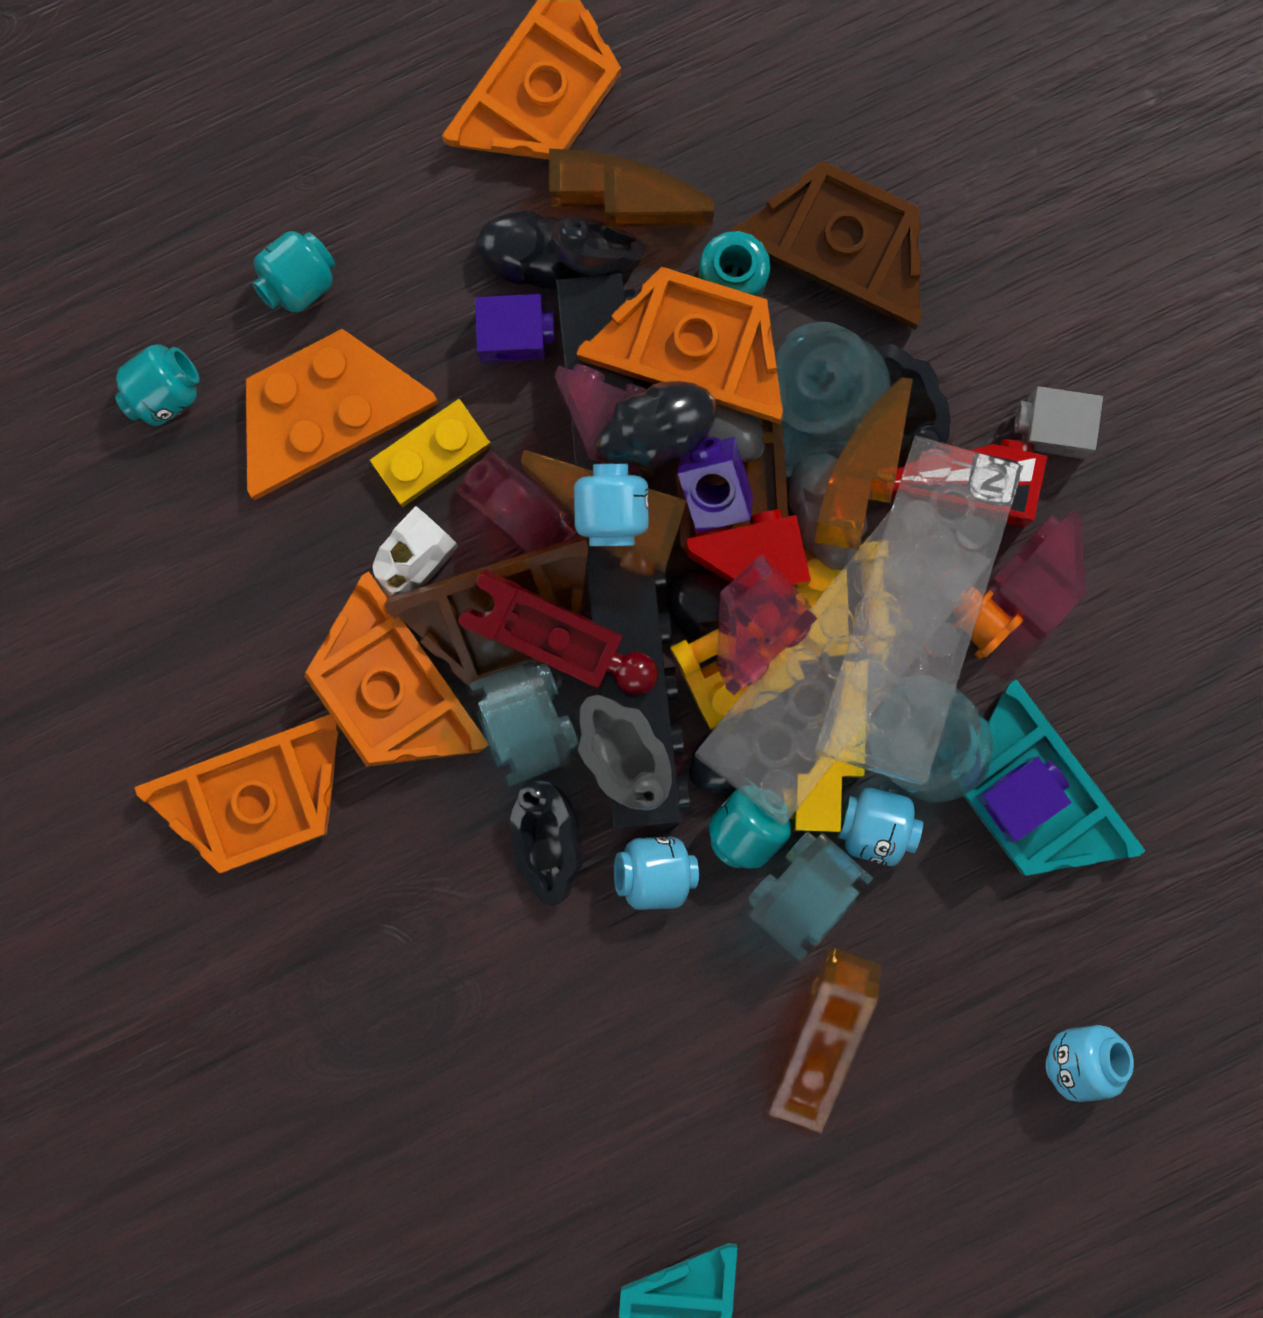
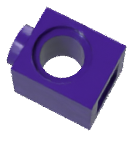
(512, 328)
(715, 504)
(1025, 798)

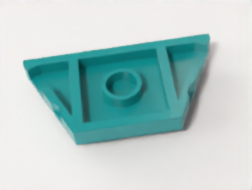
(1078, 834)
(686, 1290)

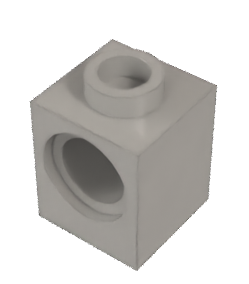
(1060, 422)

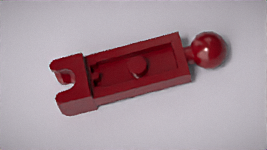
(557, 637)

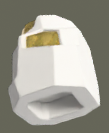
(412, 554)

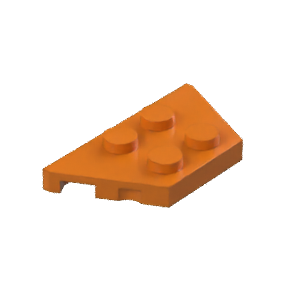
(539, 85)
(694, 335)
(322, 407)
(387, 687)
(253, 796)

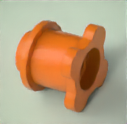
(992, 626)

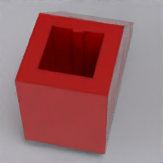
(733, 550)

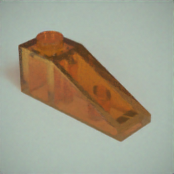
(665, 513)
(827, 1038)

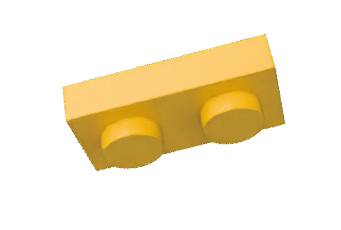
(430, 452)

